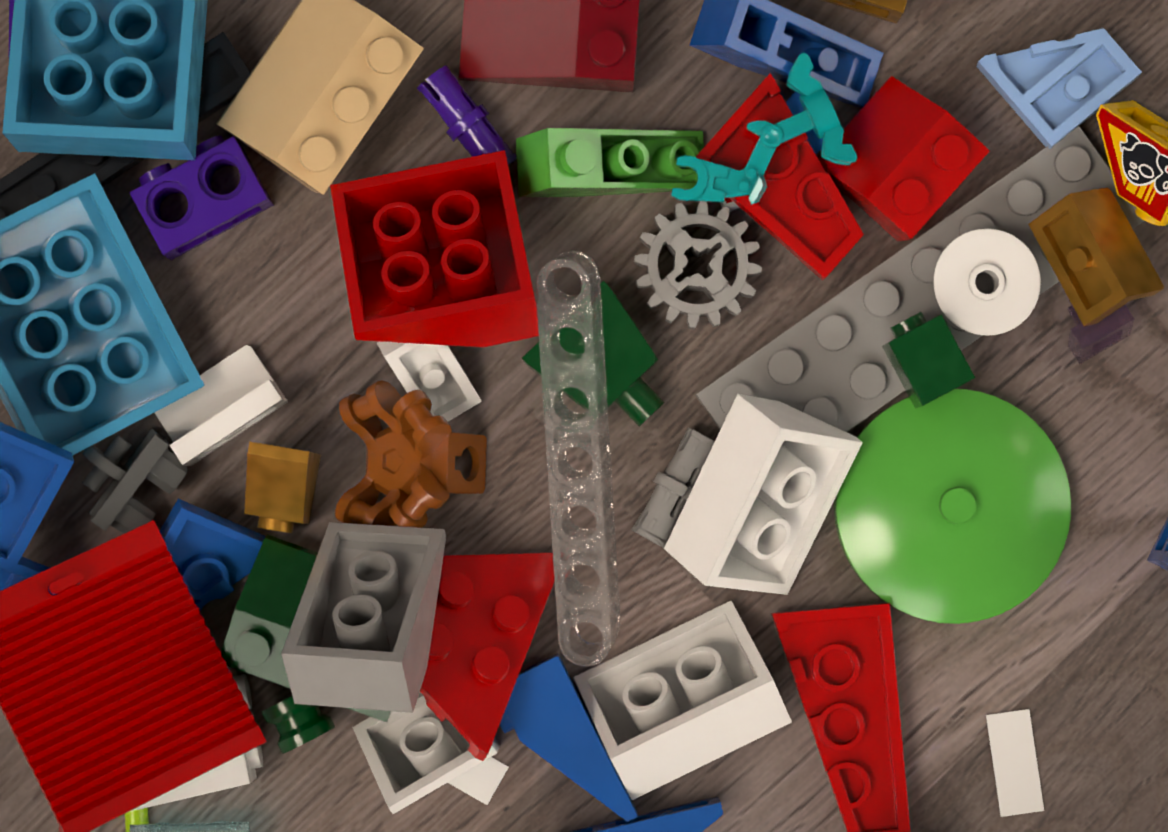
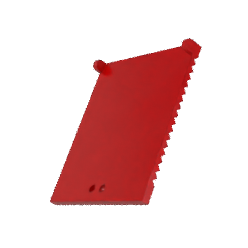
(116, 681)

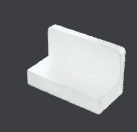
(233, 399)

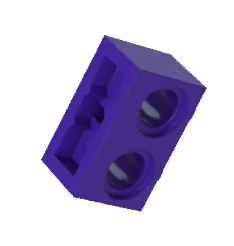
(207, 212)

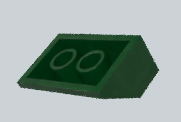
(267, 613)

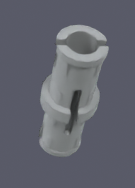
(673, 488)

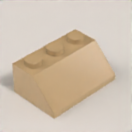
(320, 88)

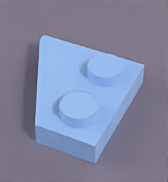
(1060, 82)

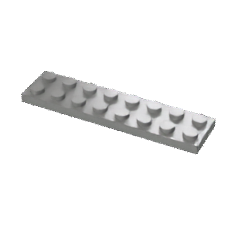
(835, 355)

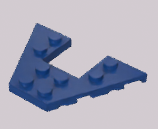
(204, 546)

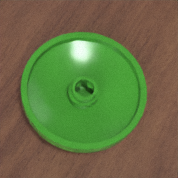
(954, 507)

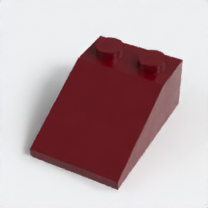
(551, 43)

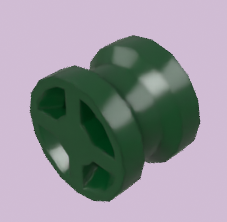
(297, 723)

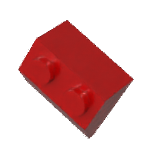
(906, 158)

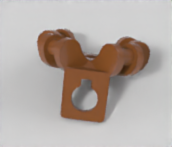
(407, 460)

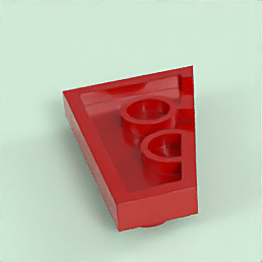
(800, 198)

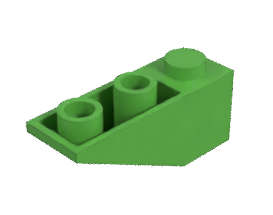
(604, 161)

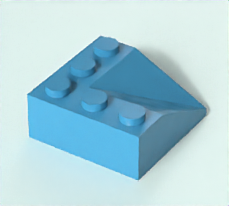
(105, 77)

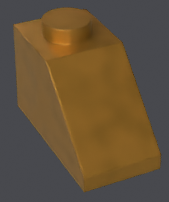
(280, 485)

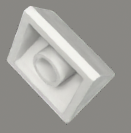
(414, 753)

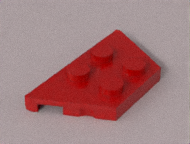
(481, 638)

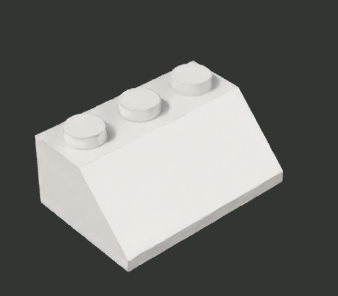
(761, 496)
(682, 700)

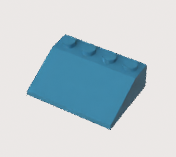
(82, 324)

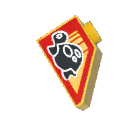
(1137, 157)

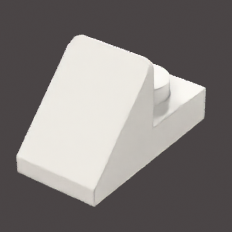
(433, 371)

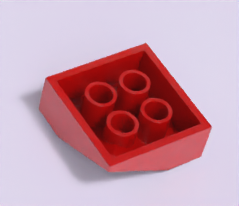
(436, 255)

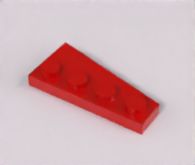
(851, 701)

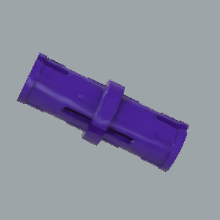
(462, 115)

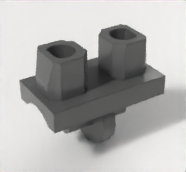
(149, 460)

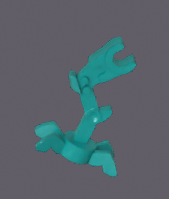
(722, 182)

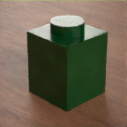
(926, 358)

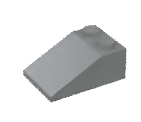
(366, 618)

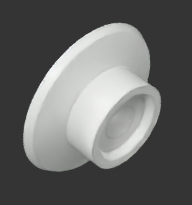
(1009, 265)

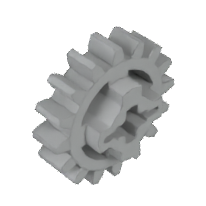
(679, 244)

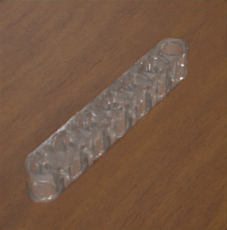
(566, 485)

